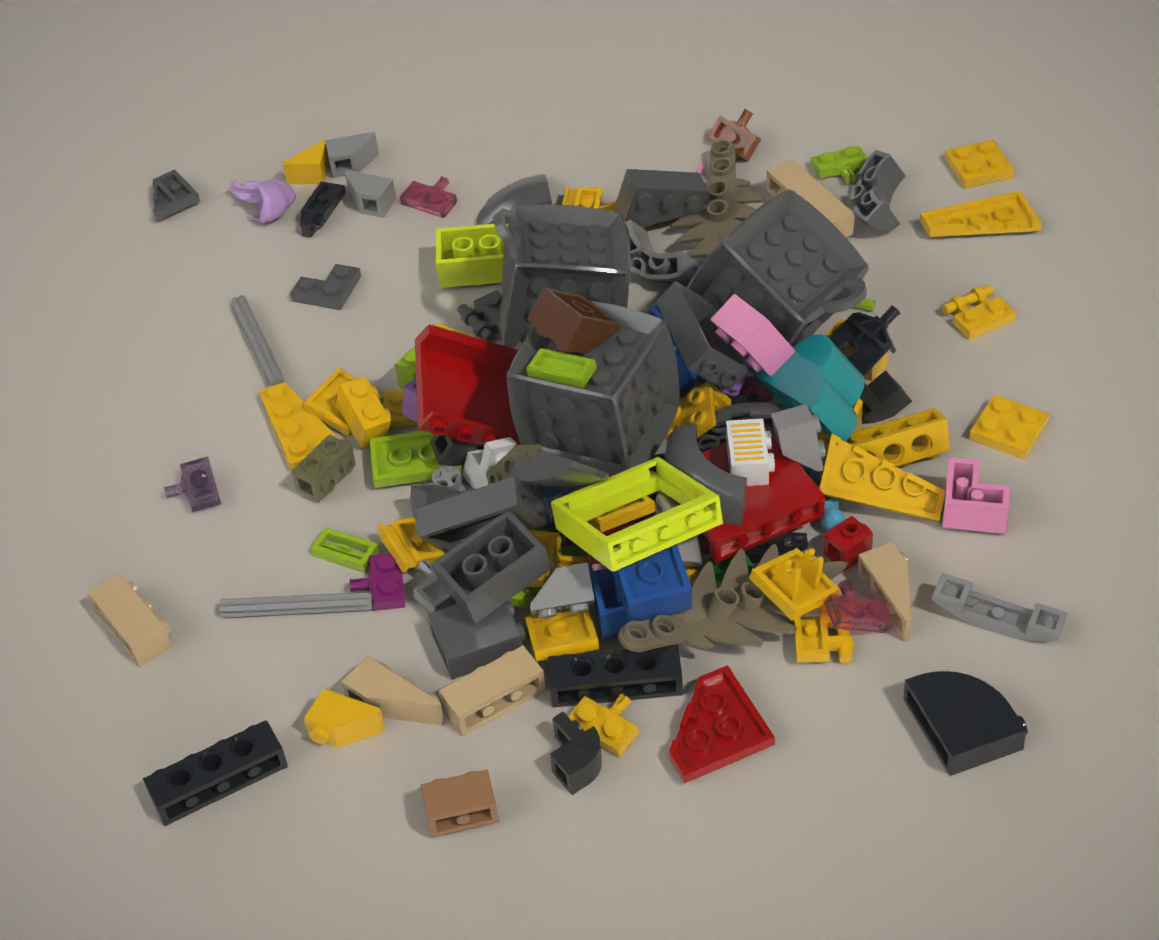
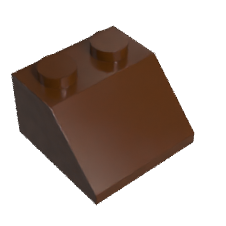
(571, 321)

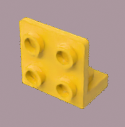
(699, 408)

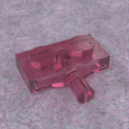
(429, 198)
(855, 612)

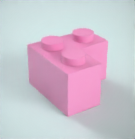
(752, 336)
(971, 503)

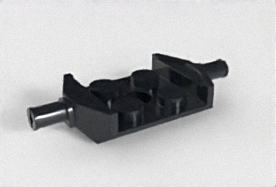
(868, 336)

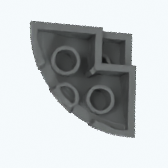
(521, 192)
(555, 471)

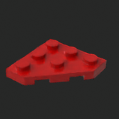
(717, 727)

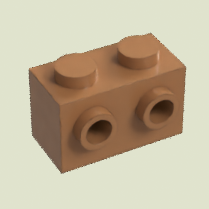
(459, 803)

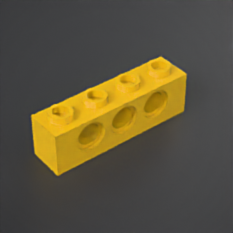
(899, 433)

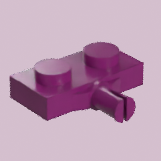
(384, 583)

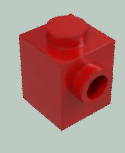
(847, 541)

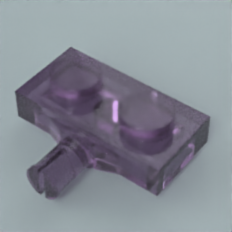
(196, 484)

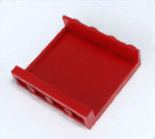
(463, 386)
(771, 509)

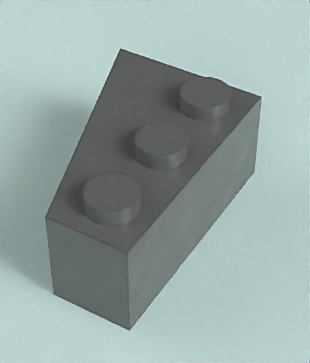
(660, 195)

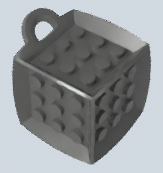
(561, 250)
(786, 267)
(620, 410)

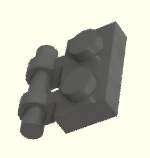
(485, 308)

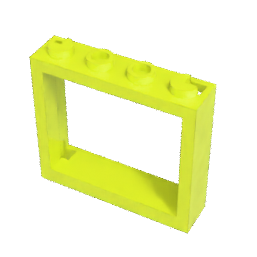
(697, 513)

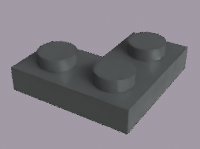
(328, 293)

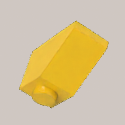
(342, 720)

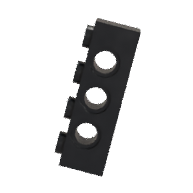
(615, 672)
(215, 772)

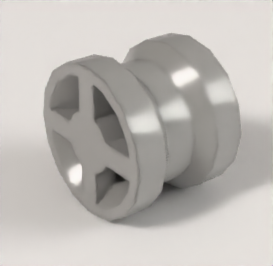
(448, 476)

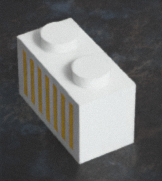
(748, 452)

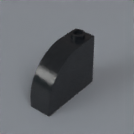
(964, 719)

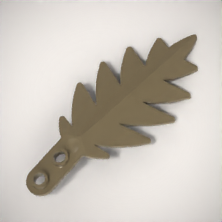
(723, 205)
(719, 612)

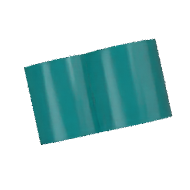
(822, 380)

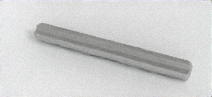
(257, 340)
(296, 604)

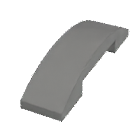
(997, 615)

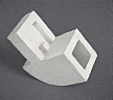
(481, 461)

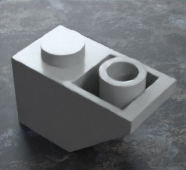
(351, 153)
(370, 193)
(797, 436)
(565, 589)

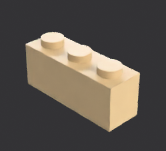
(130, 618)
(492, 690)

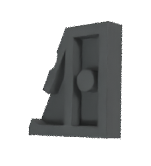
(172, 195)

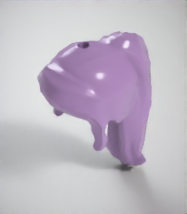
(271, 197)

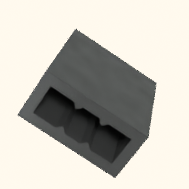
(471, 645)

